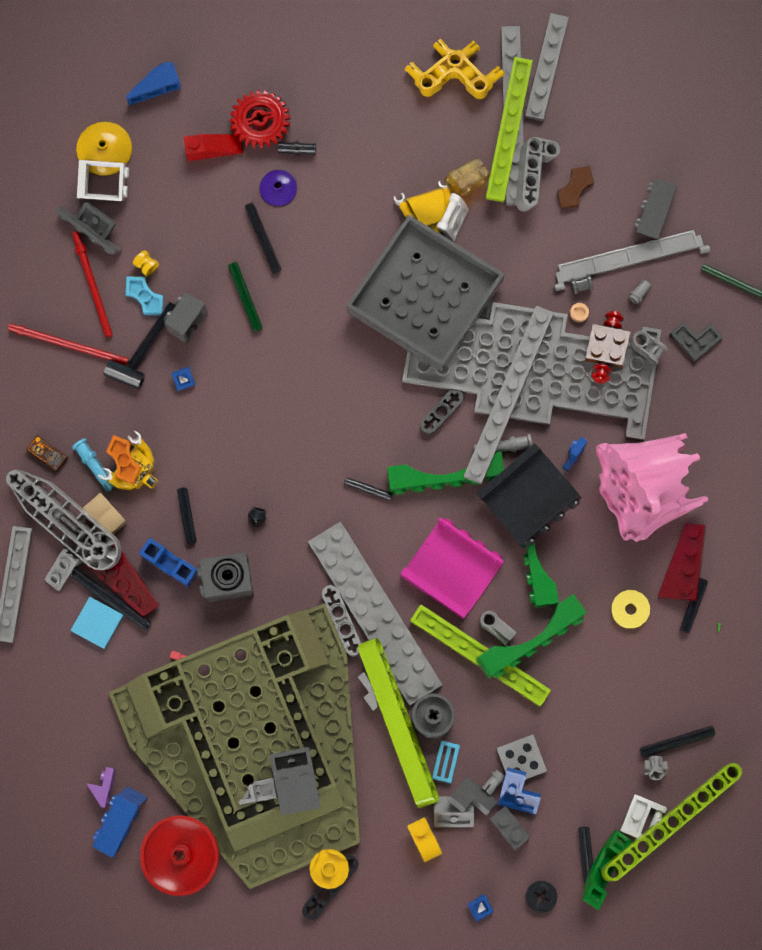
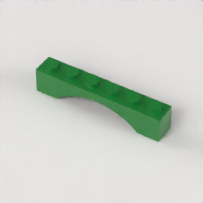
(404, 478)
(543, 587)
(498, 657)

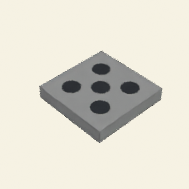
(522, 756)

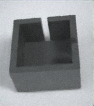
(187, 312)

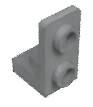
(62, 568)

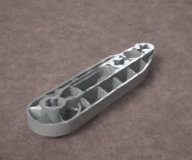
(55, 511)

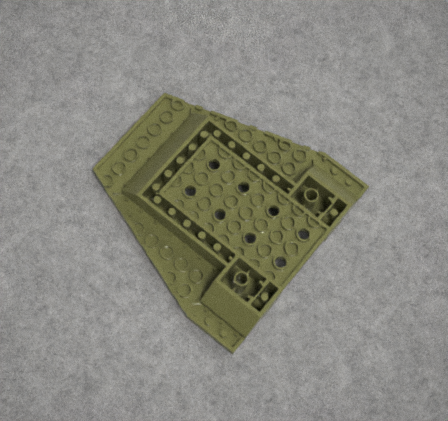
(185, 741)

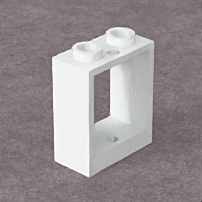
(83, 176)

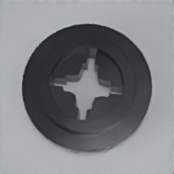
(542, 906)

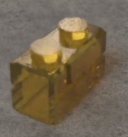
(467, 177)

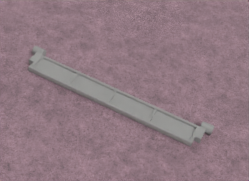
(629, 256)

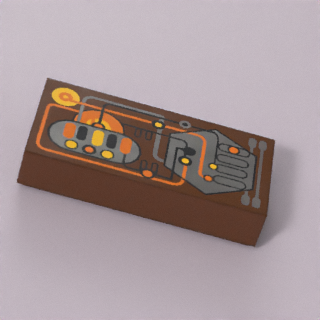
(47, 453)

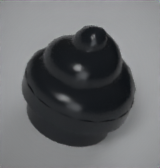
(257, 516)

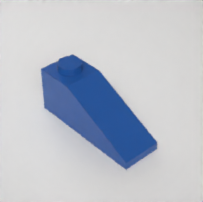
(157, 82)

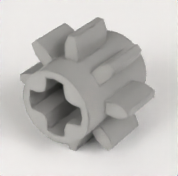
(655, 767)

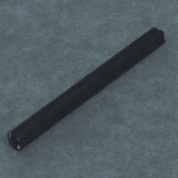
(110, 599)

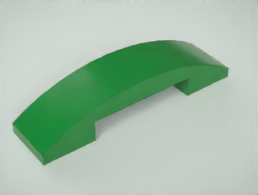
(595, 885)

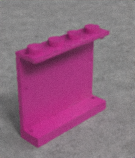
(452, 568)

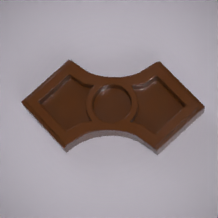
(580, 180)

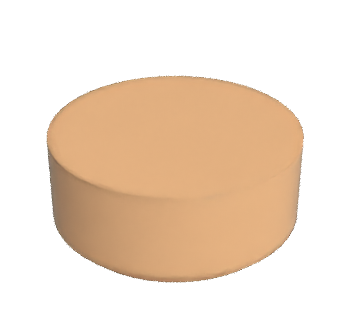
(579, 312)

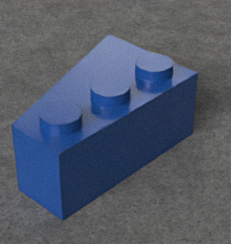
(118, 821)

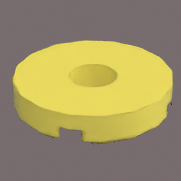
(642, 609)

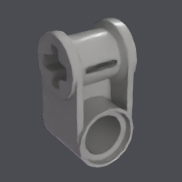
(649, 348)

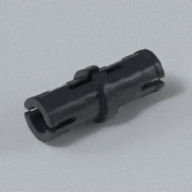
(284, 147)

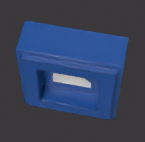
(183, 378)
(480, 907)

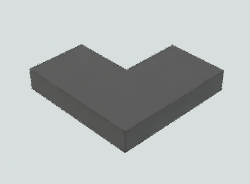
(695, 345)
(470, 792)

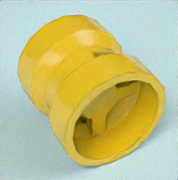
(145, 263)

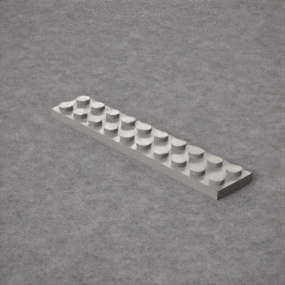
(374, 612)

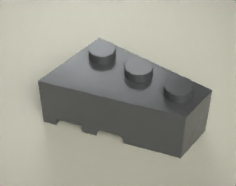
(655, 208)

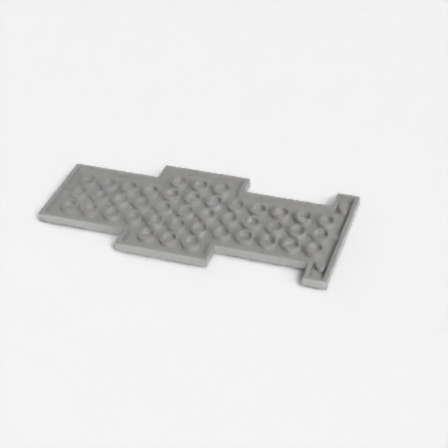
(556, 377)

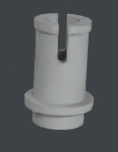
(639, 292)
(493, 782)

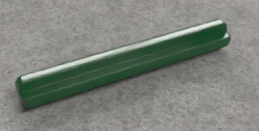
(245, 296)

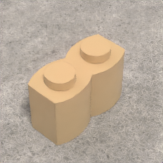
(105, 514)

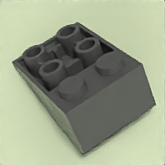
(295, 781)

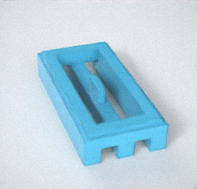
(450, 745)

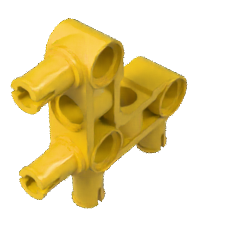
(445, 70)

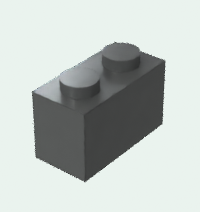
(509, 828)

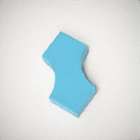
(151, 303)

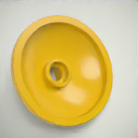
(117, 147)

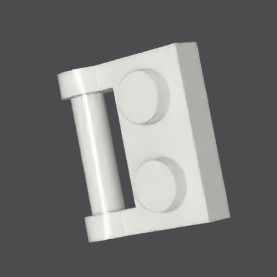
(453, 217)
(637, 815)

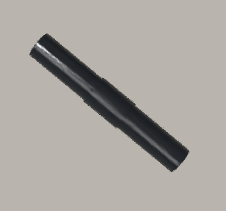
(368, 488)

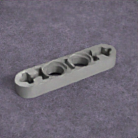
(339, 621)

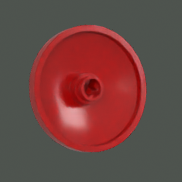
(179, 855)

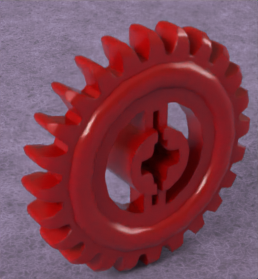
(243, 125)

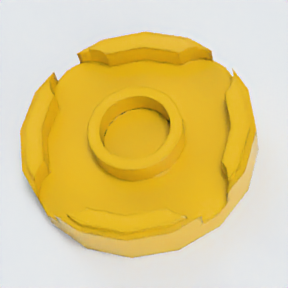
(329, 869)

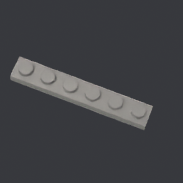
(546, 67)
(14, 582)

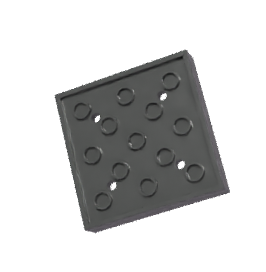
(425, 293)

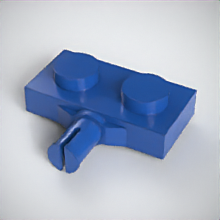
(575, 451)

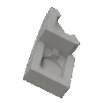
(370, 697)
(260, 791)

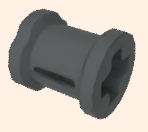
(581, 284)

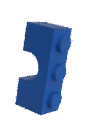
(168, 563)

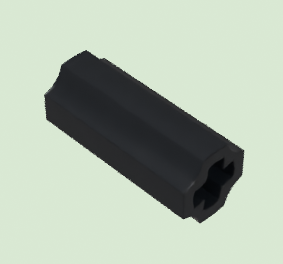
(124, 374)

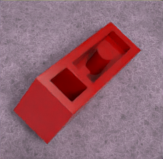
(211, 146)

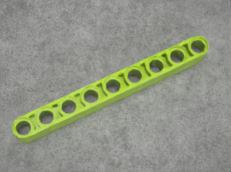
(398, 723)
(663, 826)

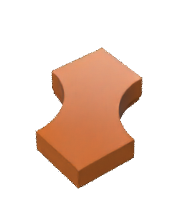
(126, 468)

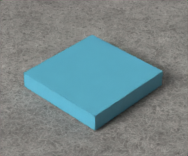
(97, 623)

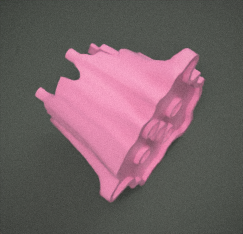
(645, 484)

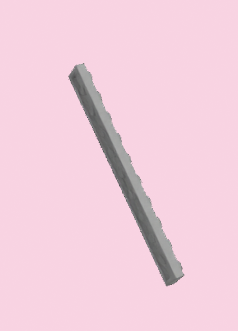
(511, 48)
(508, 395)

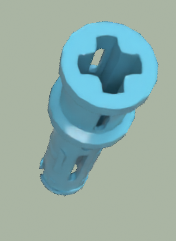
(89, 458)

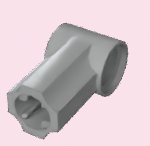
(498, 629)

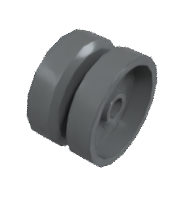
(433, 704)

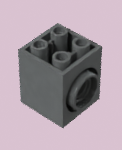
(215, 570)

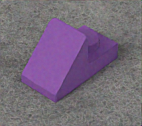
(103, 792)

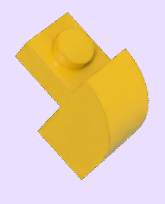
(424, 840)

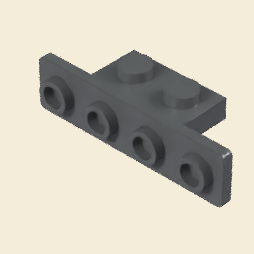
(93, 224)

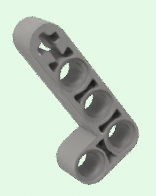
(525, 173)

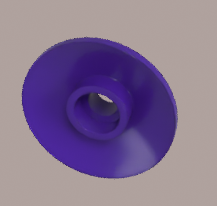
(282, 195)

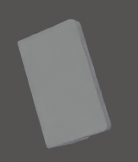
(449, 816)

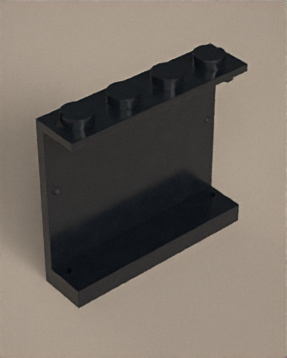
(529, 496)

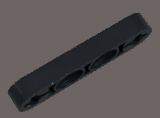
(333, 892)

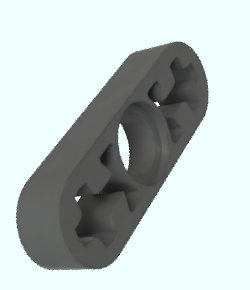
(454, 405)

